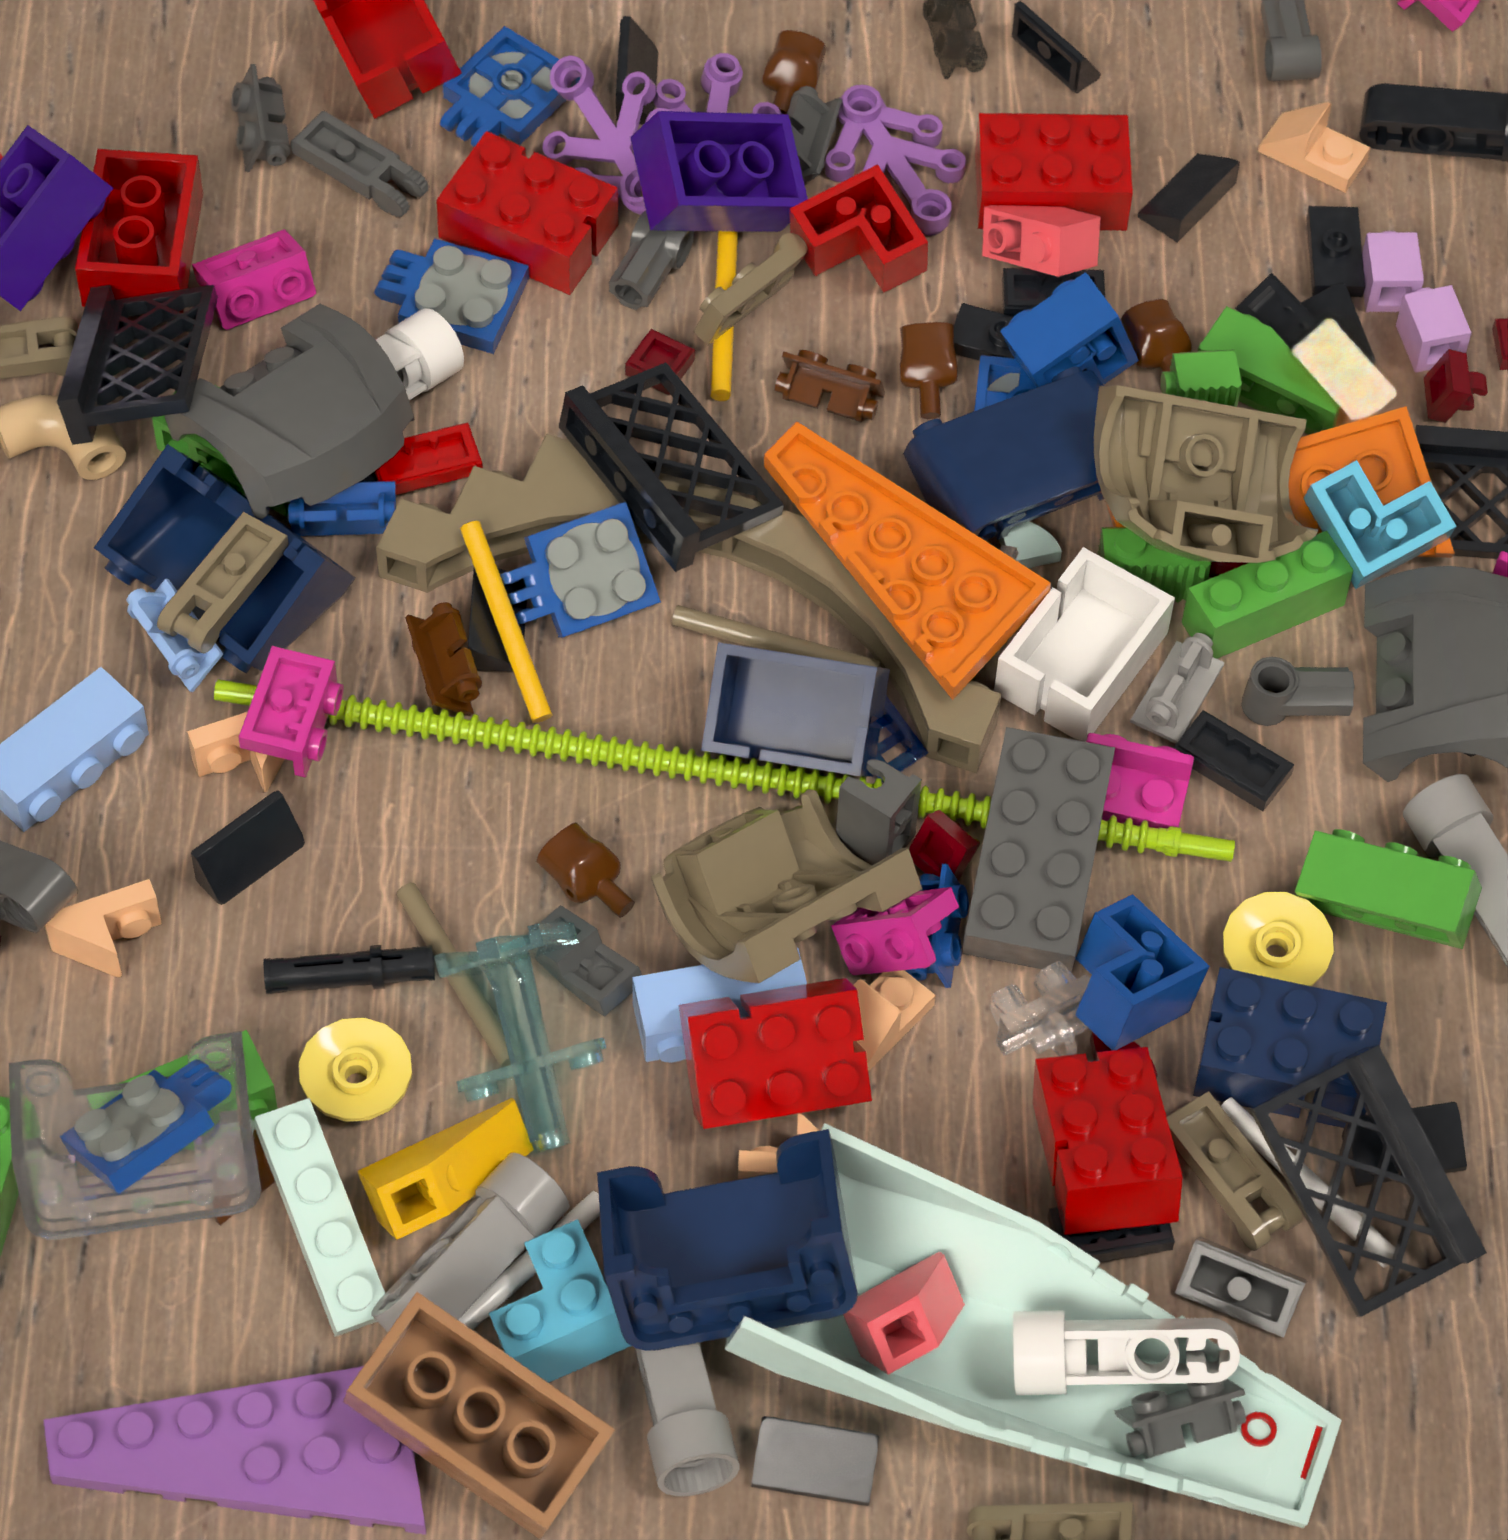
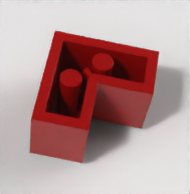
(866, 220)

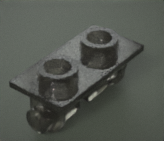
(954, 36)

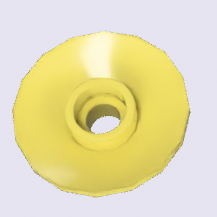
(1280, 921)
(353, 1048)

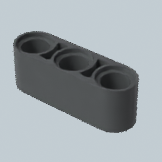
(31, 888)

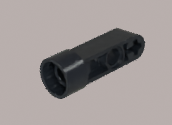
(1435, 121)

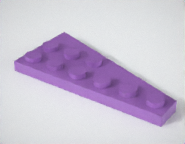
(248, 1448)

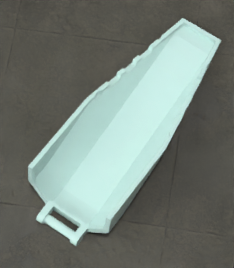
(967, 1383)

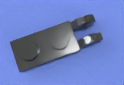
(358, 163)

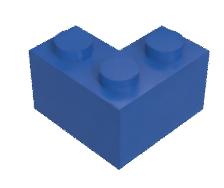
(1070, 331)
(1138, 973)

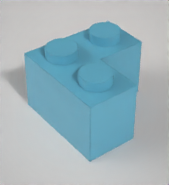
(1376, 535)
(568, 1319)

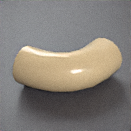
(39, 423)

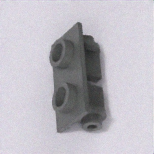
(257, 104)
(812, 128)
(1159, 1416)

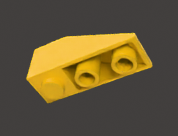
(442, 1170)

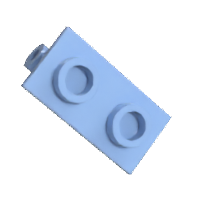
(183, 660)

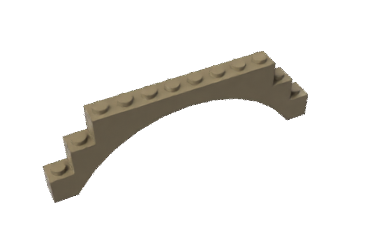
(428, 550)

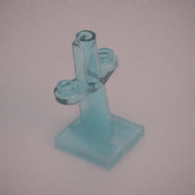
(512, 979)

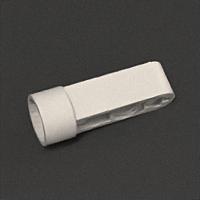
(423, 351)
(1054, 1351)

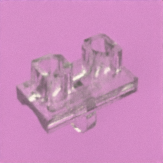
(1044, 1021)

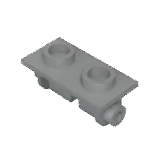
(1179, 688)

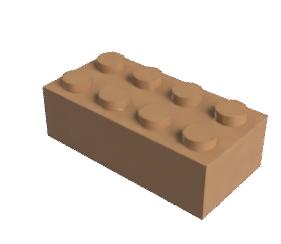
(478, 1415)

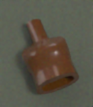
(793, 65)
(1155, 334)
(928, 362)
(584, 868)

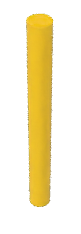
(723, 346)
(506, 621)

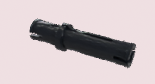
(349, 969)

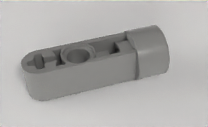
(1456, 822)
(508, 1210)
(688, 1438)

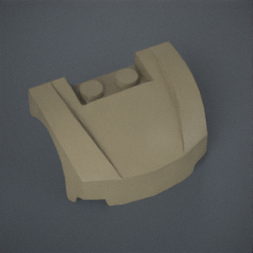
(1198, 475)
(766, 882)

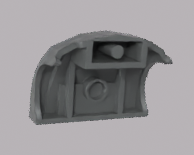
(304, 415)
(1437, 666)

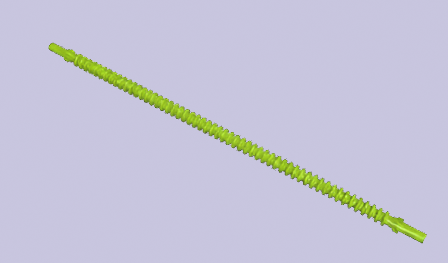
(1166, 840)

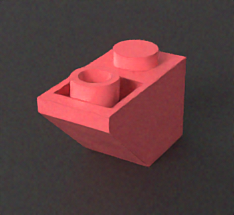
(1041, 238)
(905, 1314)

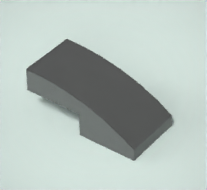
(589, 968)

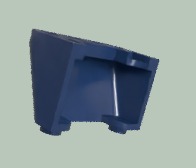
(1011, 456)
(175, 524)
(708, 1255)

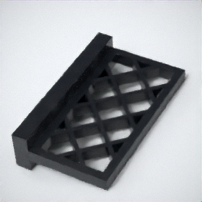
(100, 356)
(1474, 453)
(630, 474)
(1412, 1157)

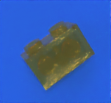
(1344, 371)

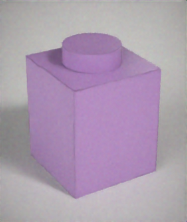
(1390, 269)
(1430, 325)

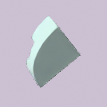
(1033, 544)

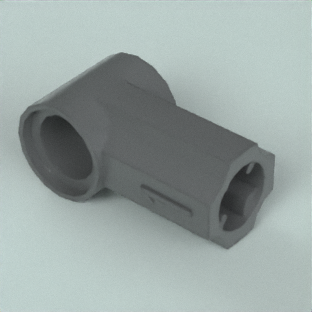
(1289, 46)
(648, 263)
(1296, 691)

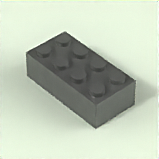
(1038, 850)

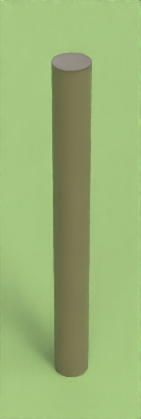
(760, 637)
(464, 986)

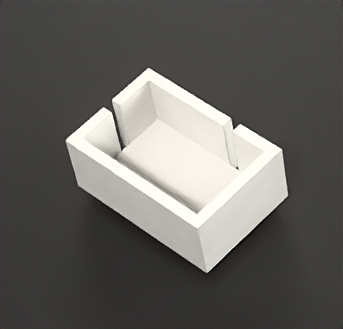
(1093, 651)

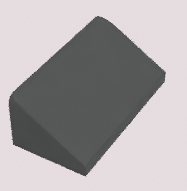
(1240, 1286)

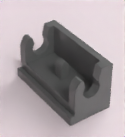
(878, 819)

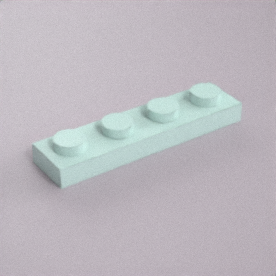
(320, 1215)

